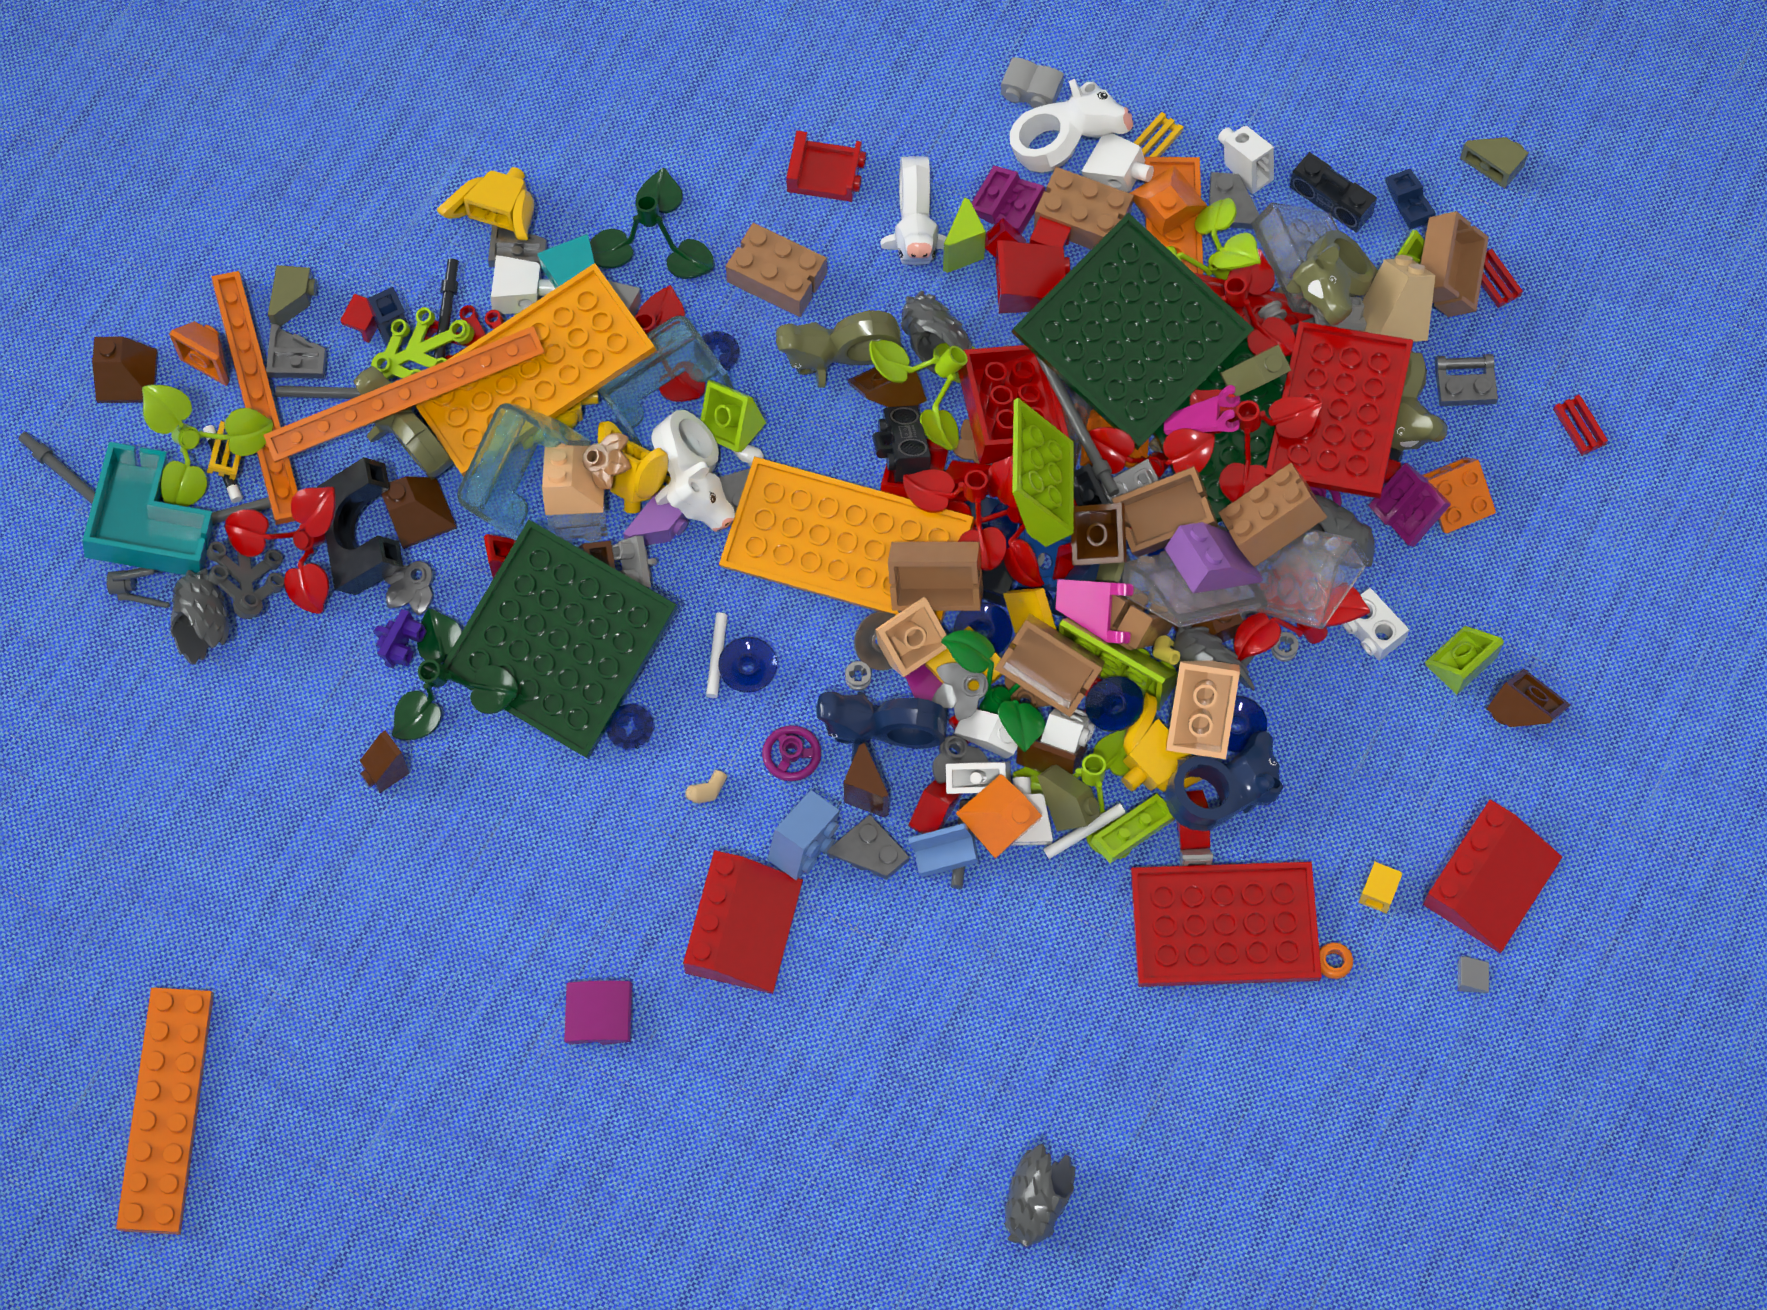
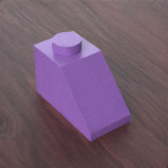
(657, 523)

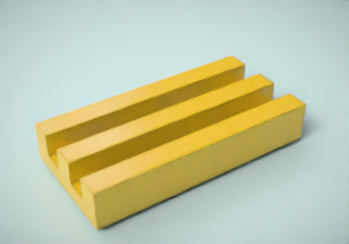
(1167, 124)
(223, 469)

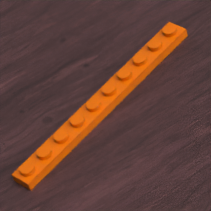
(254, 386)
(403, 394)

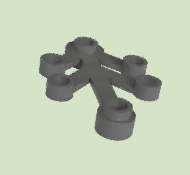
(246, 602)

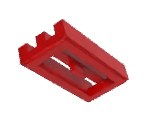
(1506, 277)
(1570, 405)

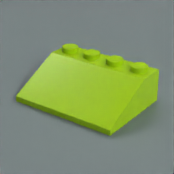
(1042, 476)
(1135, 664)

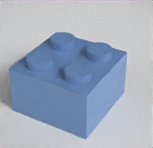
(804, 835)

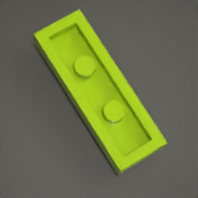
(1132, 828)

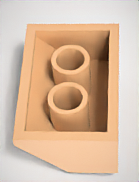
(568, 484)
(1203, 708)

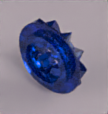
(726, 344)
(641, 720)

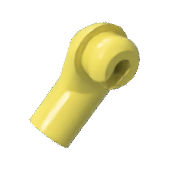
(1163, 651)

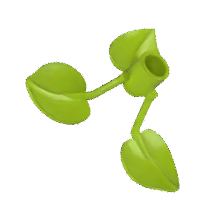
(1238, 250)
(893, 364)
(163, 413)
(1106, 755)

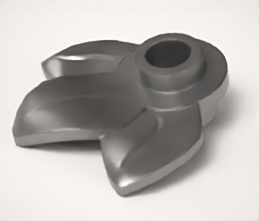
(406, 589)
(956, 691)
(965, 754)

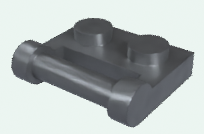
(1466, 389)

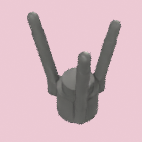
(123, 582)

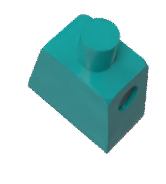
(566, 260)

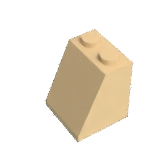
(1400, 300)

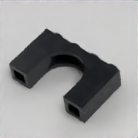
(362, 566)

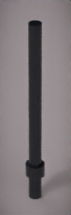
(448, 288)

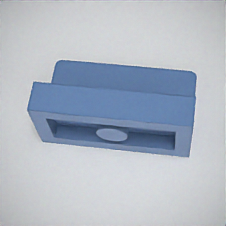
(944, 850)

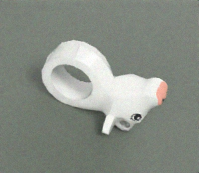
(1086, 113)
(916, 234)
(691, 465)

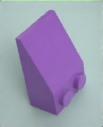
(1209, 558)

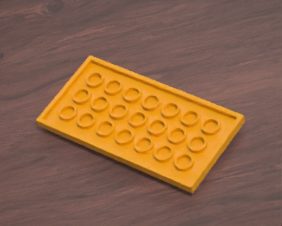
(586, 344)
(827, 534)

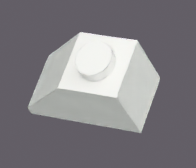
(987, 732)
(974, 776)

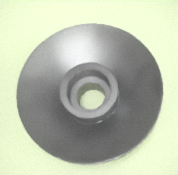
(865, 643)

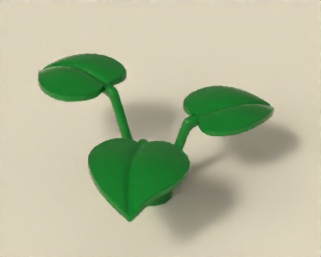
(973, 653)

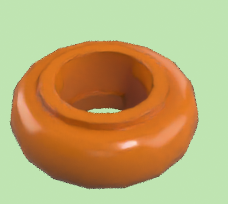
(1343, 952)

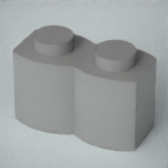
(1031, 83)

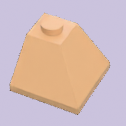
(911, 637)

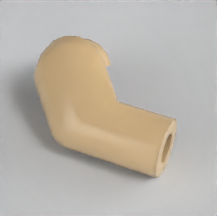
(707, 791)

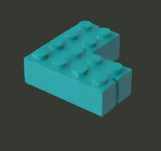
(133, 525)

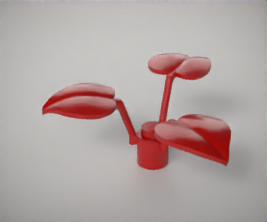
(1257, 281)
(652, 314)
(1293, 420)
(1182, 446)
(930, 493)
(315, 511)
(1019, 556)
(1260, 633)

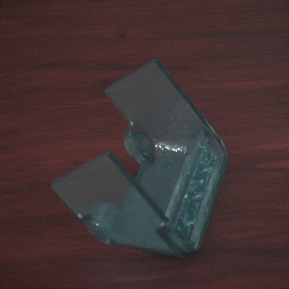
(678, 350)
(502, 461)

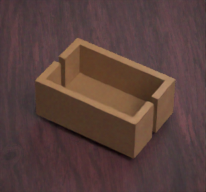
(1083, 205)
(1457, 259)
(776, 269)
(1162, 507)
(1272, 514)
(940, 571)
(1132, 618)
(1050, 665)

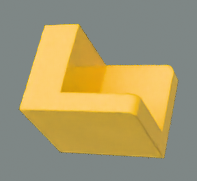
(1380, 887)

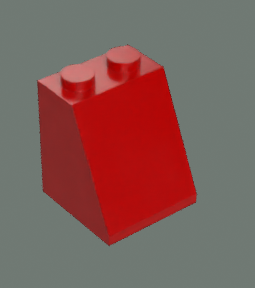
(1027, 274)

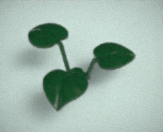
(656, 195)
(415, 713)

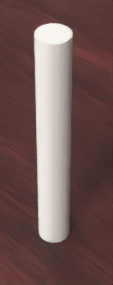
(717, 648)
(1082, 832)

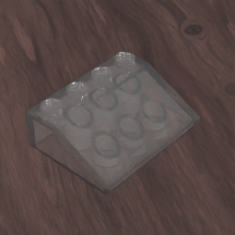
(1286, 237)
(1310, 577)
(1165, 593)

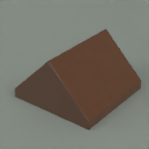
(1043, 755)
(864, 785)

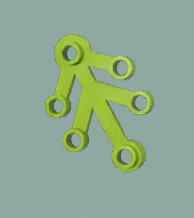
(416, 349)

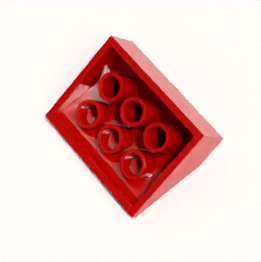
(989, 388)
(1493, 877)
(742, 923)

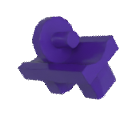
(395, 638)

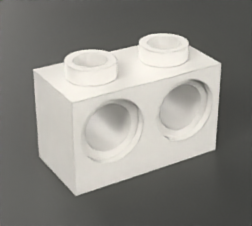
(1380, 620)
(1067, 731)

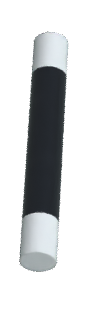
(230, 484)

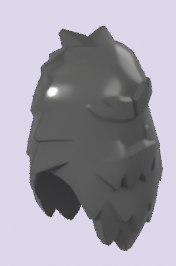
(929, 325)
(1344, 523)
(198, 616)
(1200, 645)
(1037, 1196)

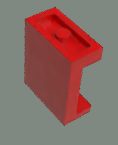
(824, 169)

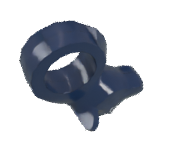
(898, 722)
(1241, 784)

